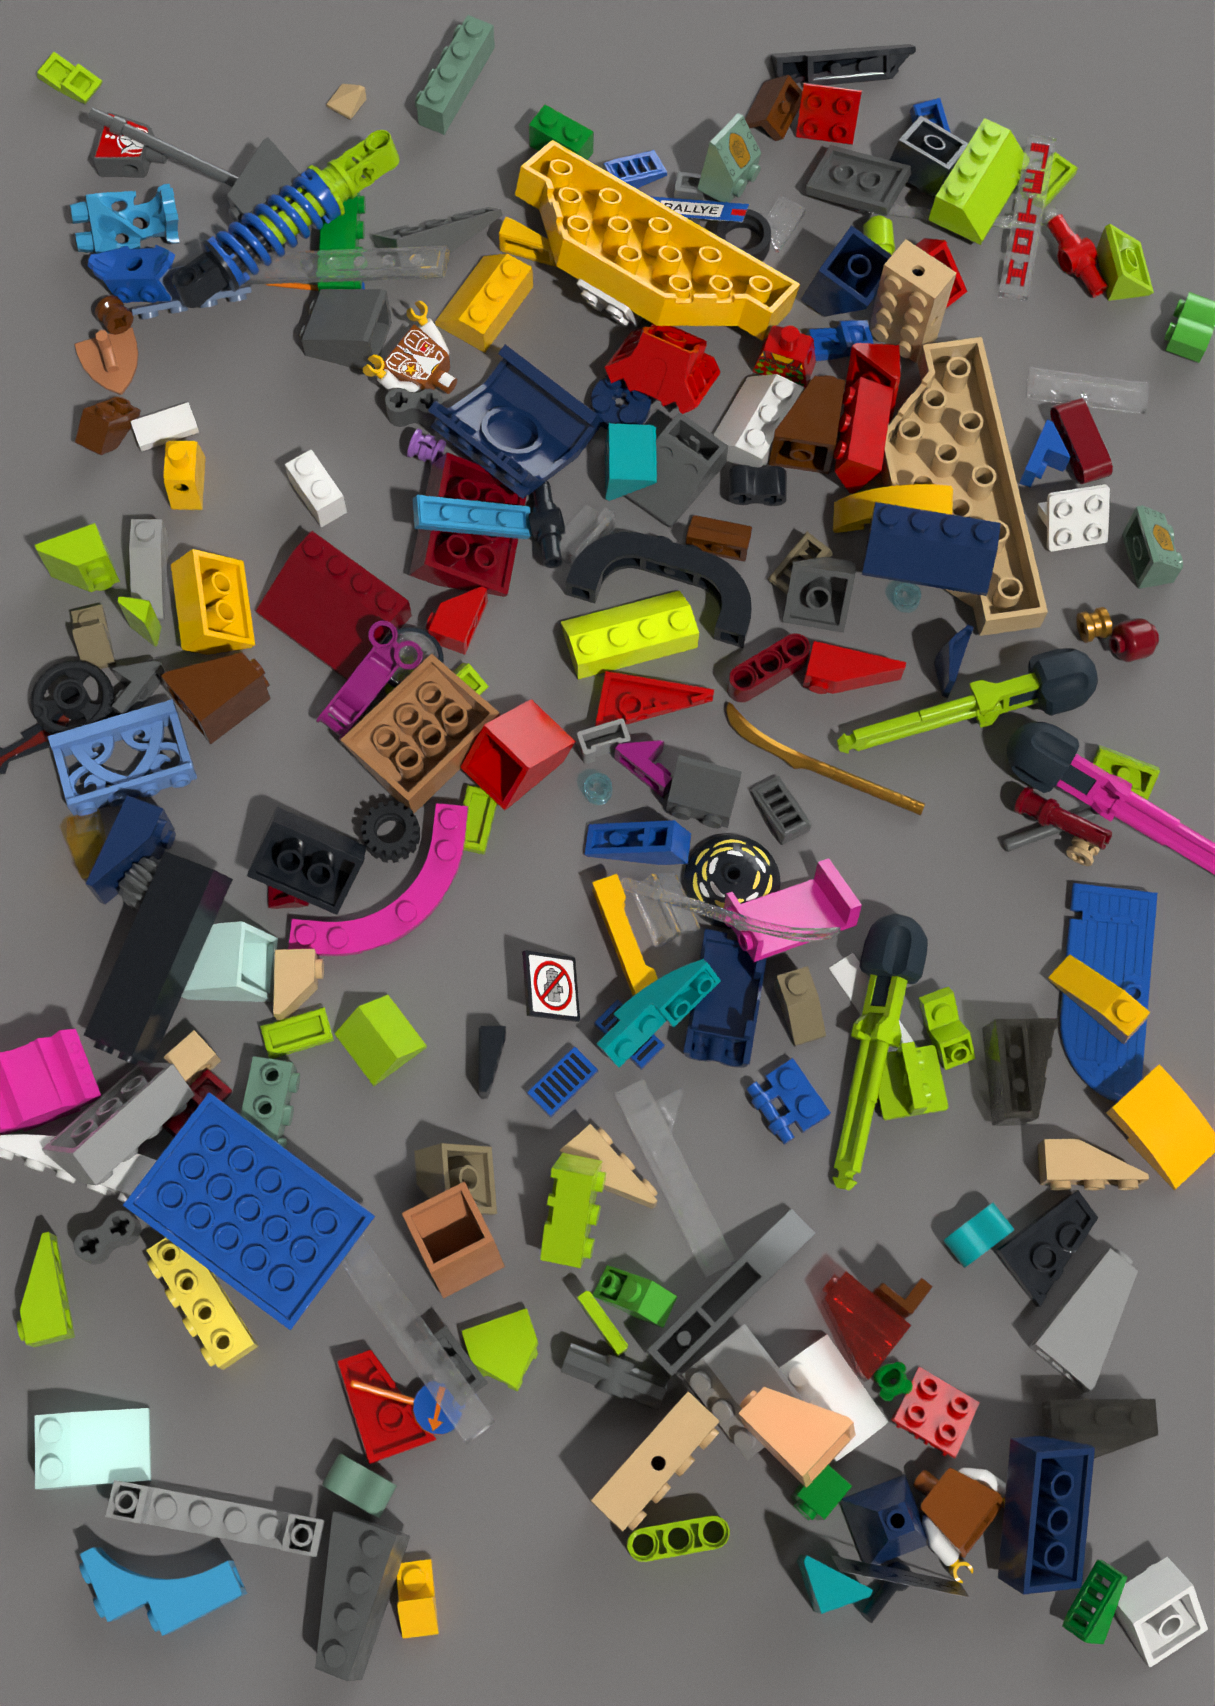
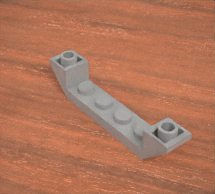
(215, 1518)

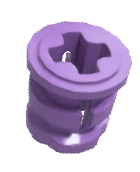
(425, 447)

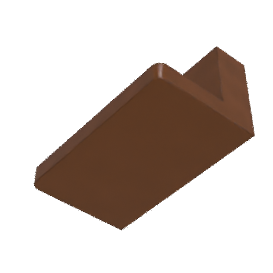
(775, 106)
(719, 537)
(909, 1302)

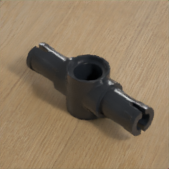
(547, 525)

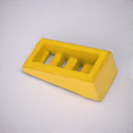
(524, 242)

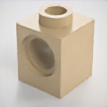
(192, 1057)

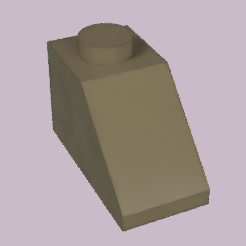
(800, 1005)

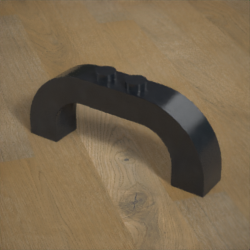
(672, 561)

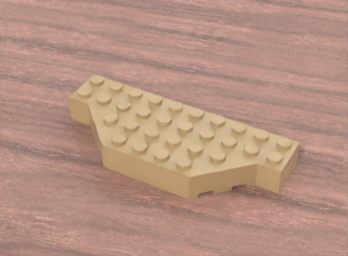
(956, 438)

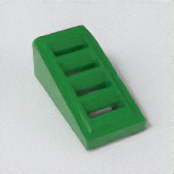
(1080, 1610)

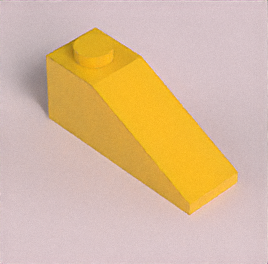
(1100, 998)

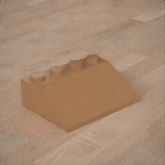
(420, 732)

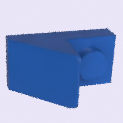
(1048, 452)

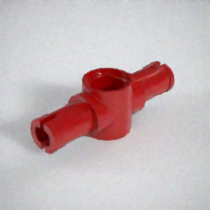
(1077, 255)

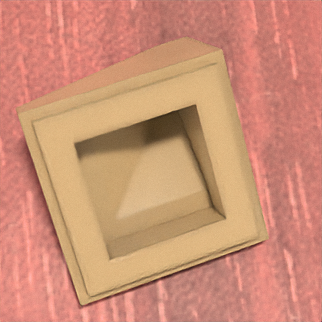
(347, 100)

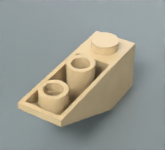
(1078, 1163)
(618, 1169)

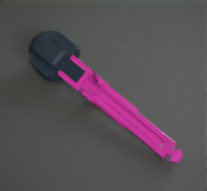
(1048, 758)

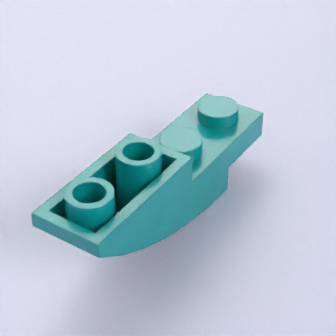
(661, 1001)

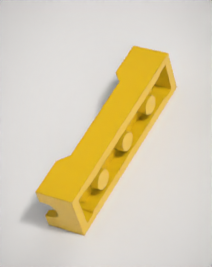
(611, 903)

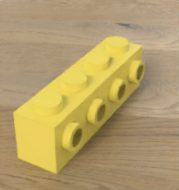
(204, 1303)

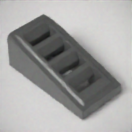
(783, 834)

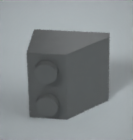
(703, 792)

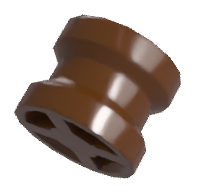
(114, 315)

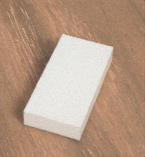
(164, 426)

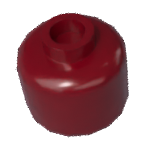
(1134, 640)

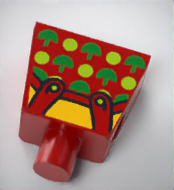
(787, 354)

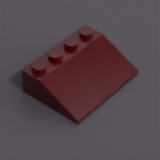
(462, 558)
(331, 604)

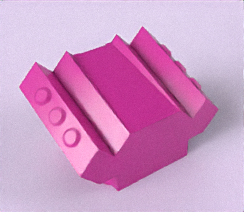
(44, 1082)

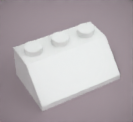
(754, 416)
(828, 1382)

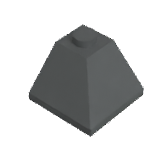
(820, 593)

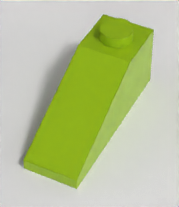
(45, 1303)

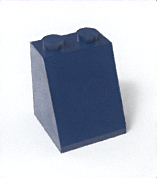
(848, 276)

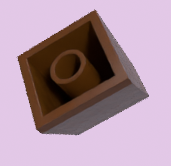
(810, 428)
(218, 692)

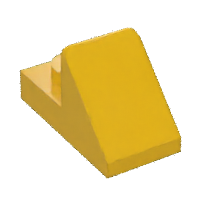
(417, 1599)

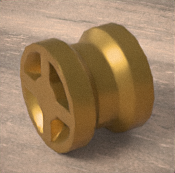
(1094, 624)

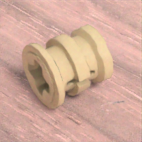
(1082, 851)

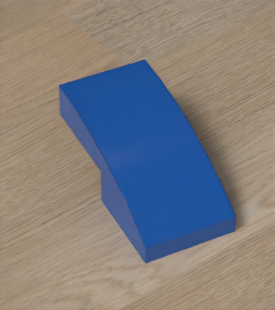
(838, 341)

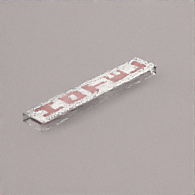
(1027, 217)

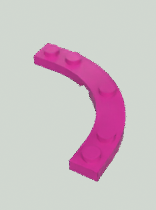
(404, 913)

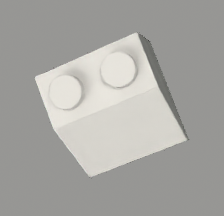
(1160, 1611)

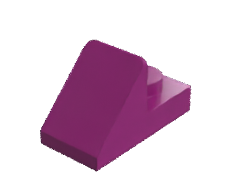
(639, 760)

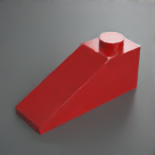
(843, 669)

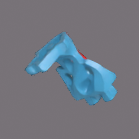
(107, 224)

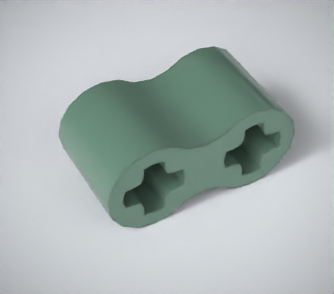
(359, 1485)

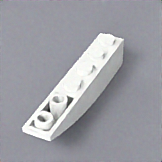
(29, 1147)

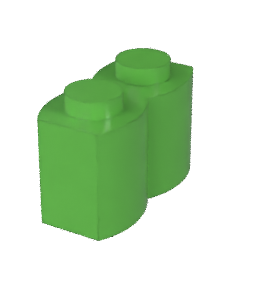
(1193, 327)

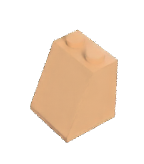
(796, 1431)

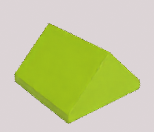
(1123, 265)
(379, 1038)

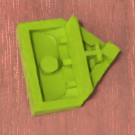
(503, 1347)

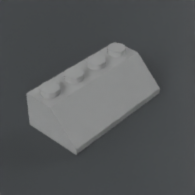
(120, 1122)

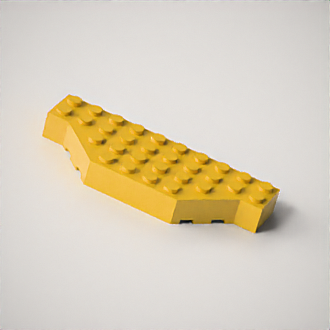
(646, 251)

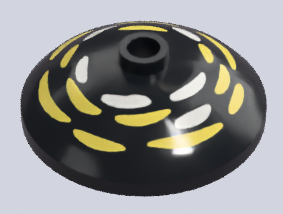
(709, 866)

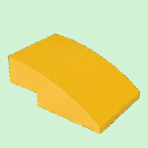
(1165, 1127)

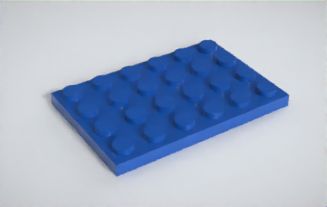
(249, 1211)

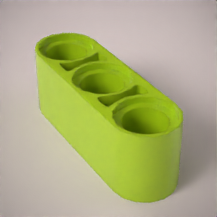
(694, 1531)

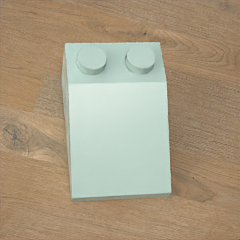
(92, 1448)

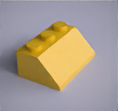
(487, 300)
(212, 603)

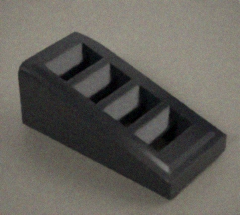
(490, 1050)

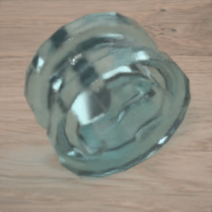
(899, 602)
(592, 796)

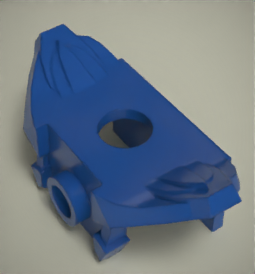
(143, 281)

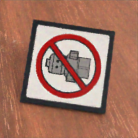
(551, 986)

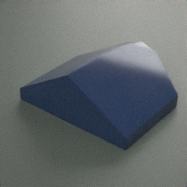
(950, 658)

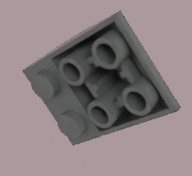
(685, 465)

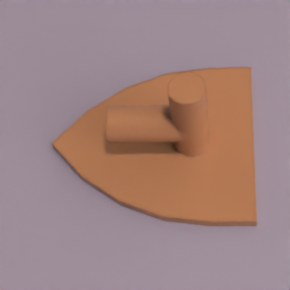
(110, 359)

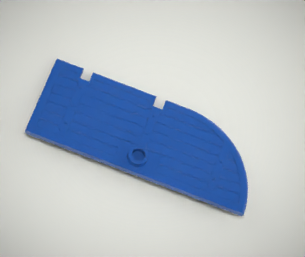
(1117, 943)

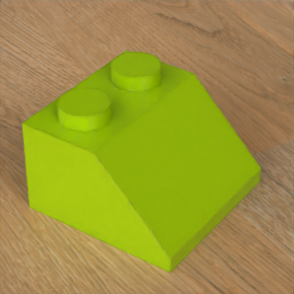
(79, 559)

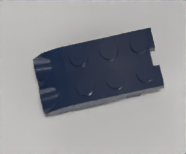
(726, 1018)

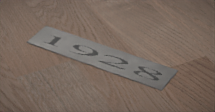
(900, 1576)

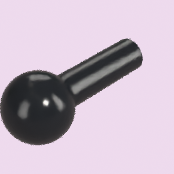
(884, 1594)

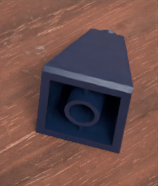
(870, 1516)

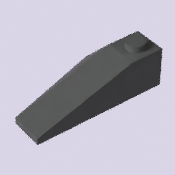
(439, 231)

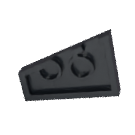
(1046, 1244)

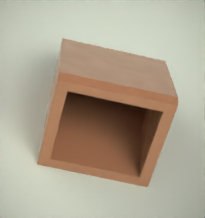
(453, 1239)

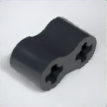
(757, 485)

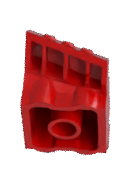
(665, 366)

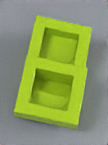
(69, 80)

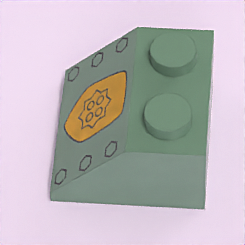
(730, 161)
(1151, 548)

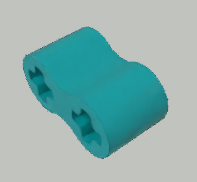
(978, 1235)

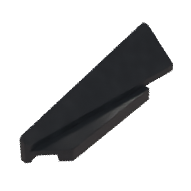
(842, 65)

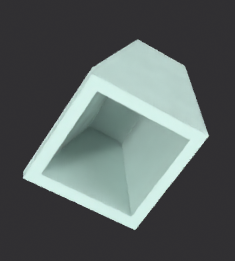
(234, 965)

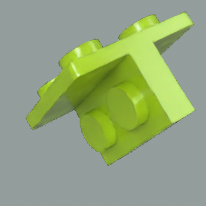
(911, 1083)

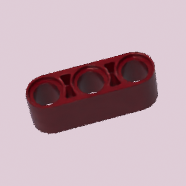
(1082, 440)
(775, 655)

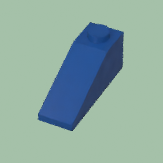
(639, 842)

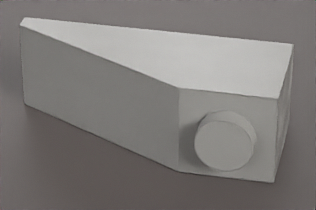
(149, 562)

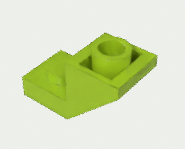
(945, 1028)

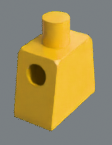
(185, 466)

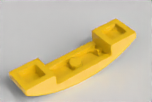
(857, 509)

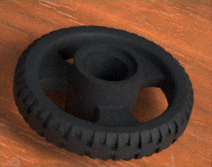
(77, 673)

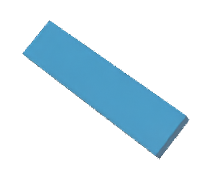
(471, 517)

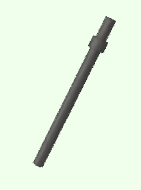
(120, 127)

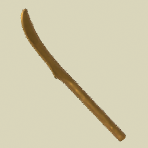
(801, 761)

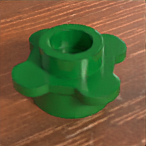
(886, 1374)

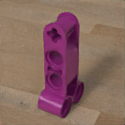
(367, 681)

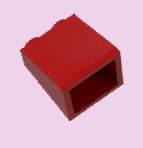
(516, 753)

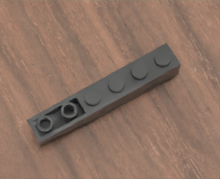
(729, 1293)

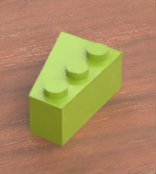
(572, 1210)

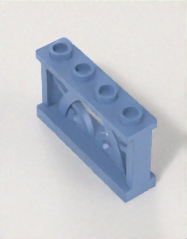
(105, 733)

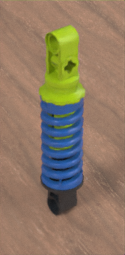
(284, 217)

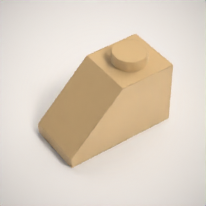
(295, 979)

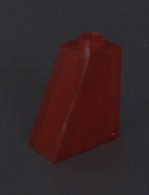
(862, 1323)

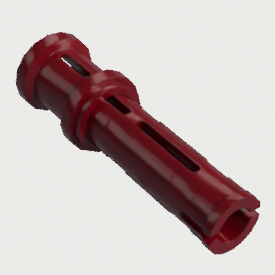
(1049, 812)

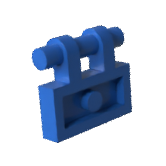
(796, 1095)

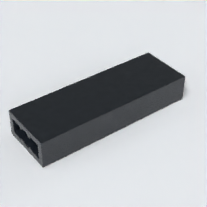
(157, 959)

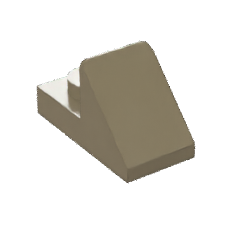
(93, 636)

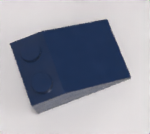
(136, 833)

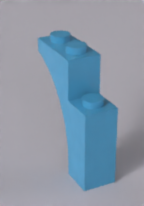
(171, 1601)

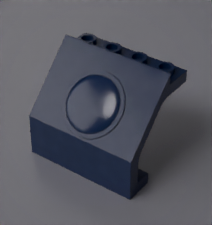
(518, 424)

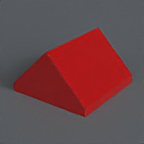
(876, 363)

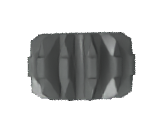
(137, 881)

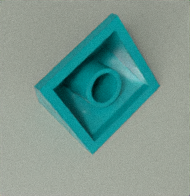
(629, 459)
(828, 1587)

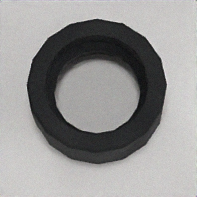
(754, 222)

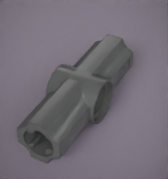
(614, 1376)

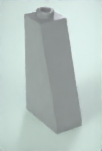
(1086, 1322)

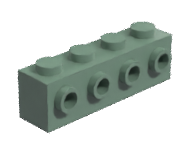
(455, 74)
(269, 1096)

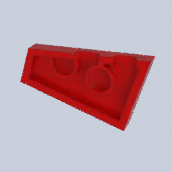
(382, 1422)

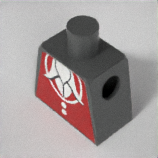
(124, 156)

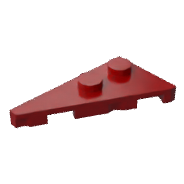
(644, 698)

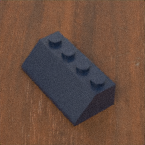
(931, 549)
(1045, 1514)

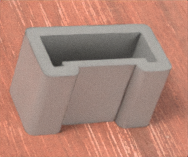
(601, 739)

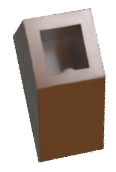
(106, 424)

